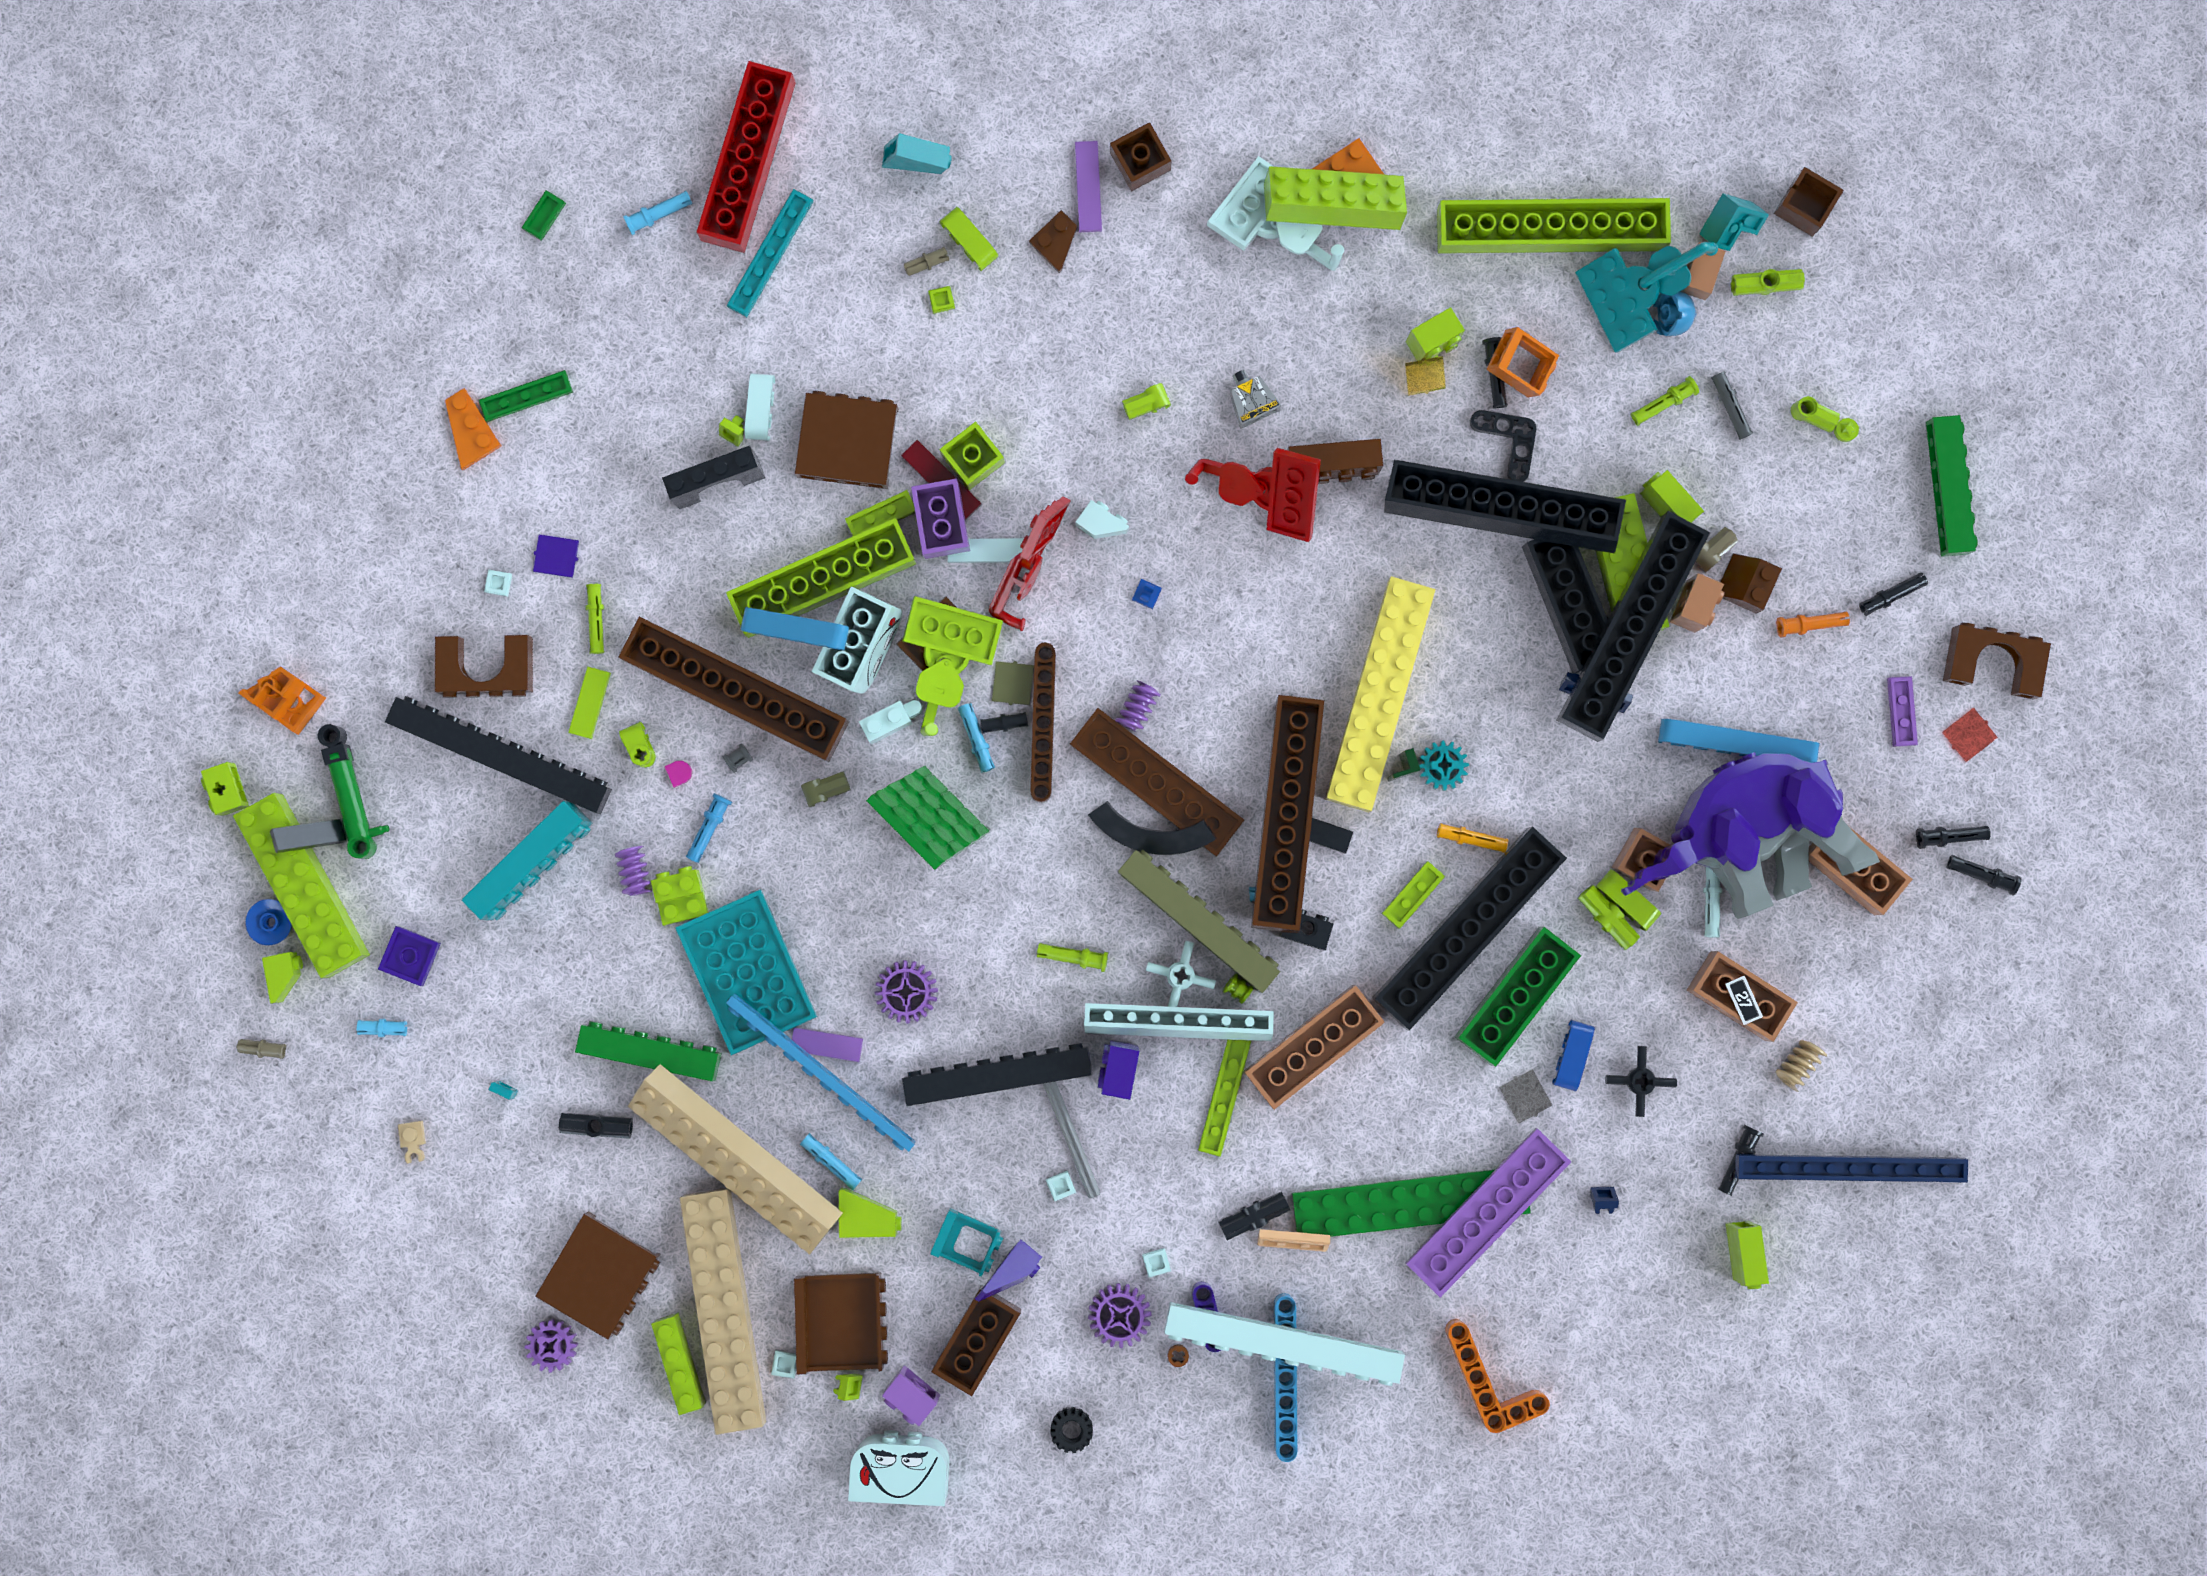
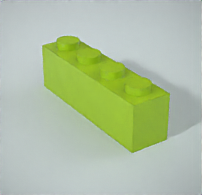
(678, 1363)

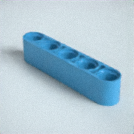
(794, 628)

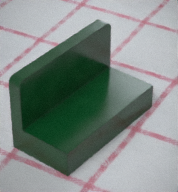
(1409, 763)

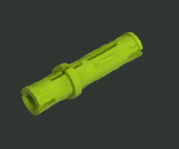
(595, 618)

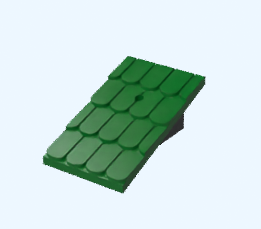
(928, 816)

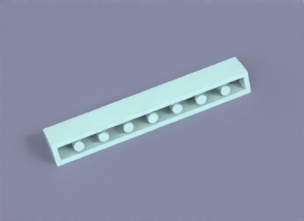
(1178, 1022)

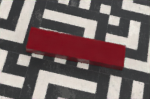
(934, 471)

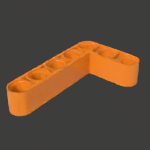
(1483, 1385)

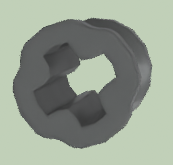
(737, 758)

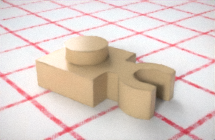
(411, 1136)

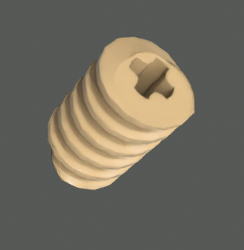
(1800, 1064)

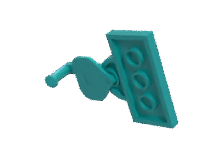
(1620, 295)

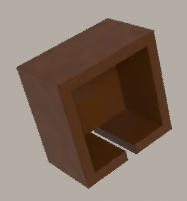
(1808, 201)

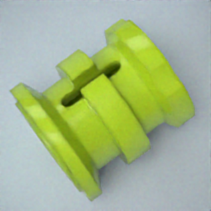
(1238, 988)

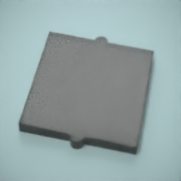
(1525, 1096)

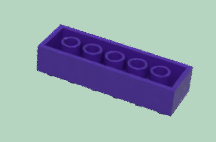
(1120, 1069)

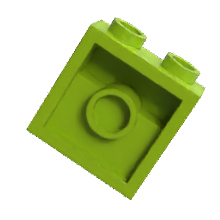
(679, 895)

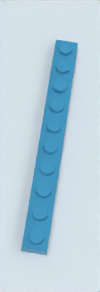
(813, 1067)

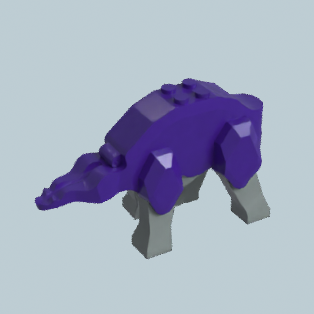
(1758, 811)

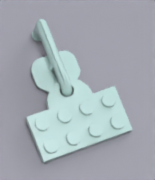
(1244, 217)

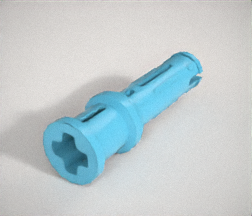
(646, 217)

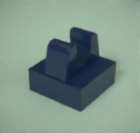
(1604, 1199)

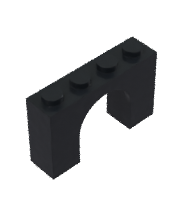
(738, 465)

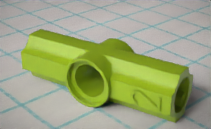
(1781, 281)
(1609, 917)

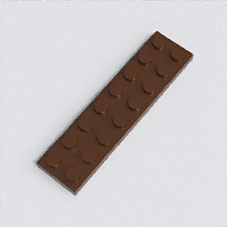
(1154, 779)

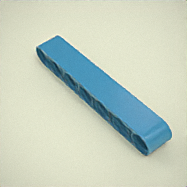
(1734, 741)
(1285, 1388)

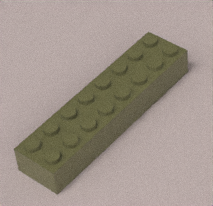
(1198, 921)

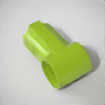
(1146, 402)
(1816, 414)

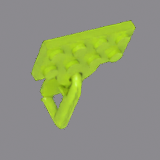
(949, 635)

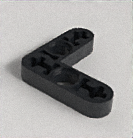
(1518, 438)

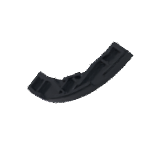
(1150, 840)

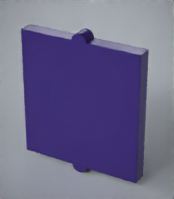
(556, 556)

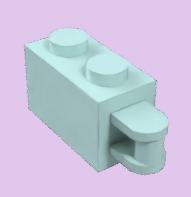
(890, 720)

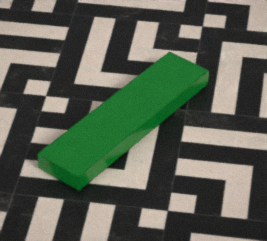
(525, 396)

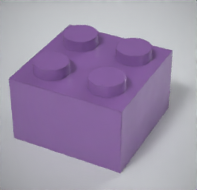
(910, 1396)

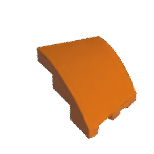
(278, 693)

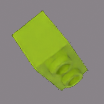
(233, 796)

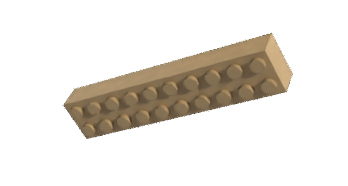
(734, 1159)
(723, 1311)

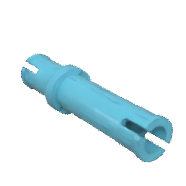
(978, 743)
(827, 1158)

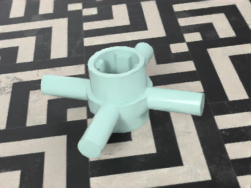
(1191, 977)

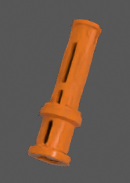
(1802, 624)

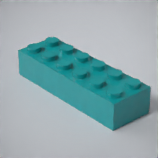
(527, 861)

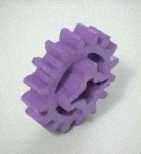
(558, 1352)

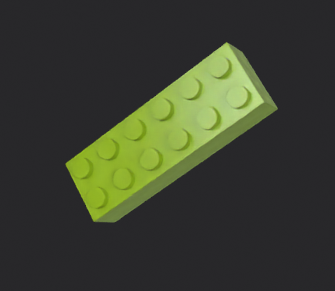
(1335, 198)
(1631, 543)

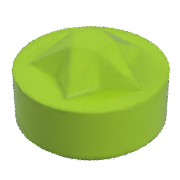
(1846, 430)

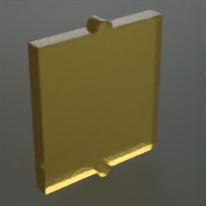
(1425, 375)

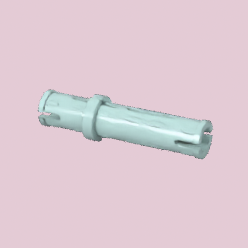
(1712, 907)

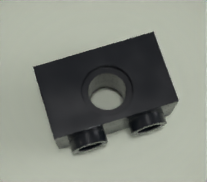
(1319, 936)

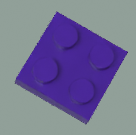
(409, 956)

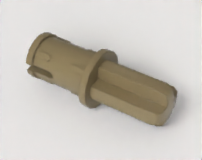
(926, 261)
(261, 1048)

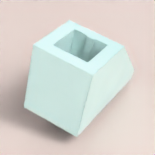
(1099, 522)

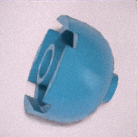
(1675, 311)

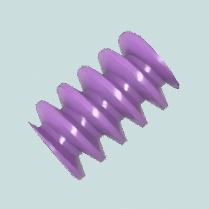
(1138, 706)
(632, 871)

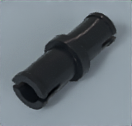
(1004, 722)

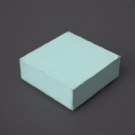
(498, 583)
(1060, 1185)
(1156, 1262)
(784, 1364)

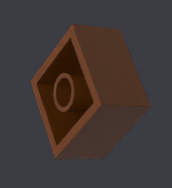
(1140, 156)

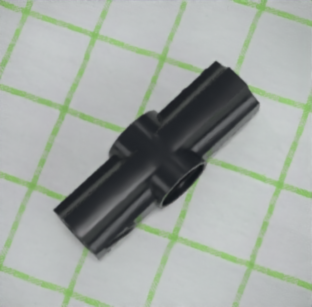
(581, 1125)
(1254, 1216)

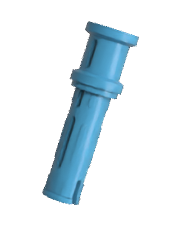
(712, 819)

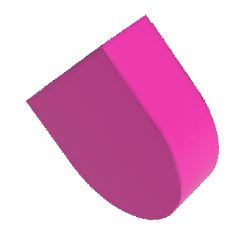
(679, 773)

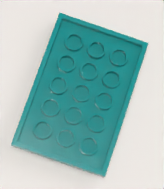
(745, 955)

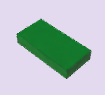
(543, 215)

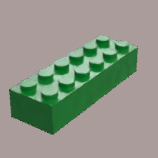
(1517, 996)

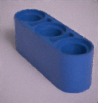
(1574, 1056)

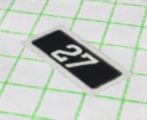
(1744, 1000)

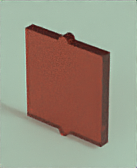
(1969, 734)

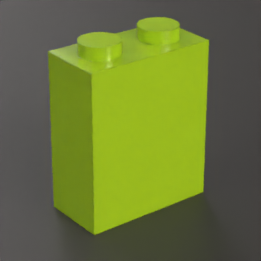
(1667, 494)
(1747, 1254)

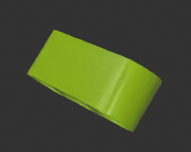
(969, 237)
(1634, 905)

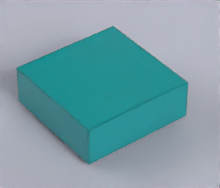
(503, 1090)

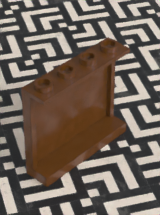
(846, 439)
(598, 1276)
(840, 1322)

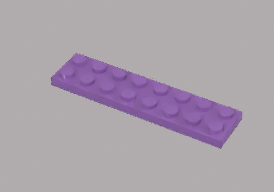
(1488, 1212)

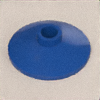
(258, 925)

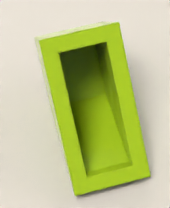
(281, 974)

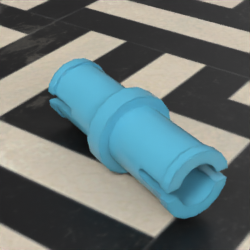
(381, 1028)

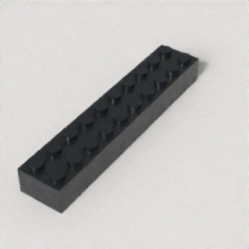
(1504, 506)
(1633, 626)
(1469, 928)

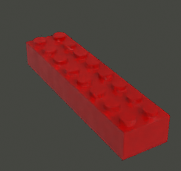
(746, 156)

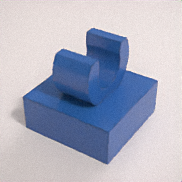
(1146, 594)

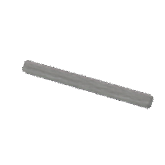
(1072, 1139)

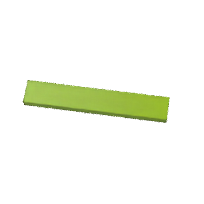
(1224, 1096)

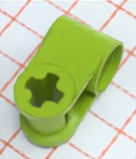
(636, 742)

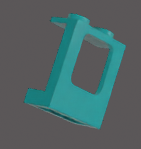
(948, 1236)

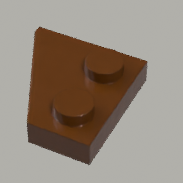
(1055, 240)

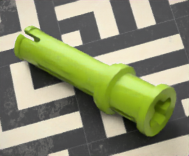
(1674, 396)
(1083, 958)

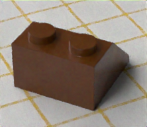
(1749, 582)

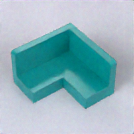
(1730, 218)

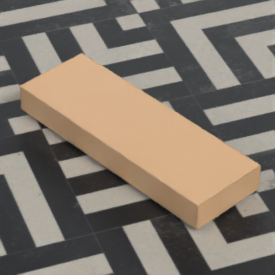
(1293, 1240)

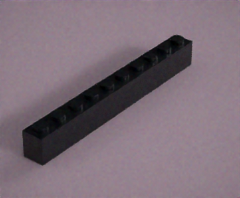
(498, 755)

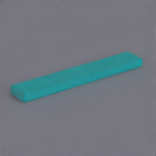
(770, 253)

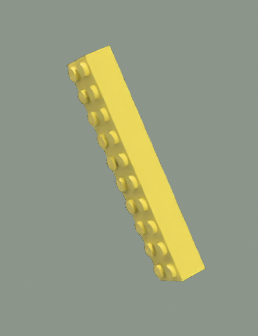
(1380, 694)

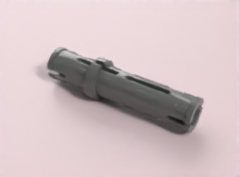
(1733, 408)

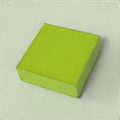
(941, 299)

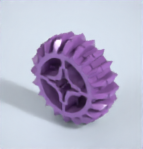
(905, 980)
(1135, 1302)

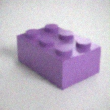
(940, 518)

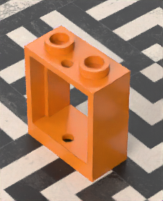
(1504, 353)

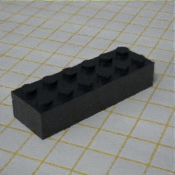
(1567, 597)

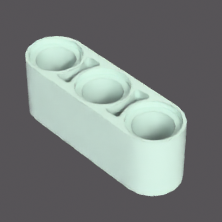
(758, 406)

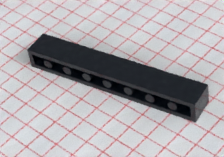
(998, 1075)

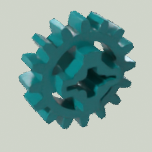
(1443, 754)

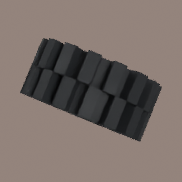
(1077, 1443)

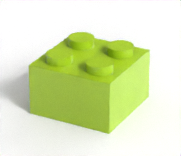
(1435, 335)
(972, 456)

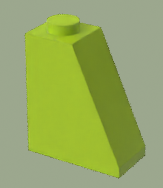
(866, 1217)

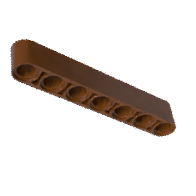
(1039, 711)

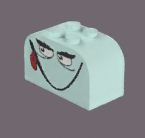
(870, 634)
(900, 1470)

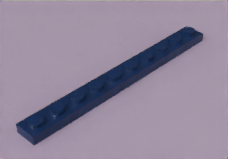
(1851, 1168)

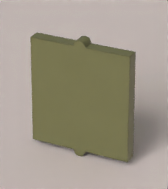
(1012, 683)

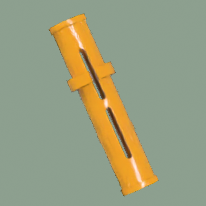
(1474, 838)

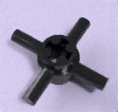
(1636, 1073)

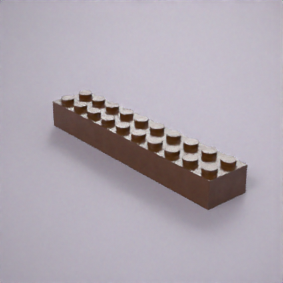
(734, 689)
(1287, 814)

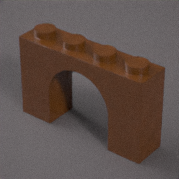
(2028, 654)
(514, 677)

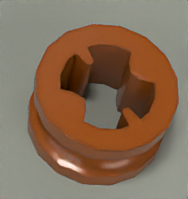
(1177, 1363)

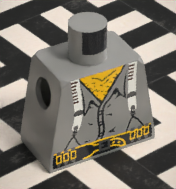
(1252, 399)

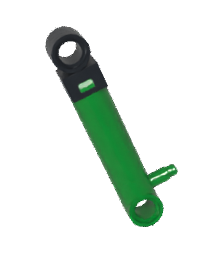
(339, 760)

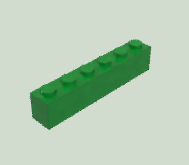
(1951, 486)
(648, 1052)

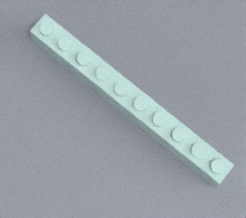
(1284, 1343)

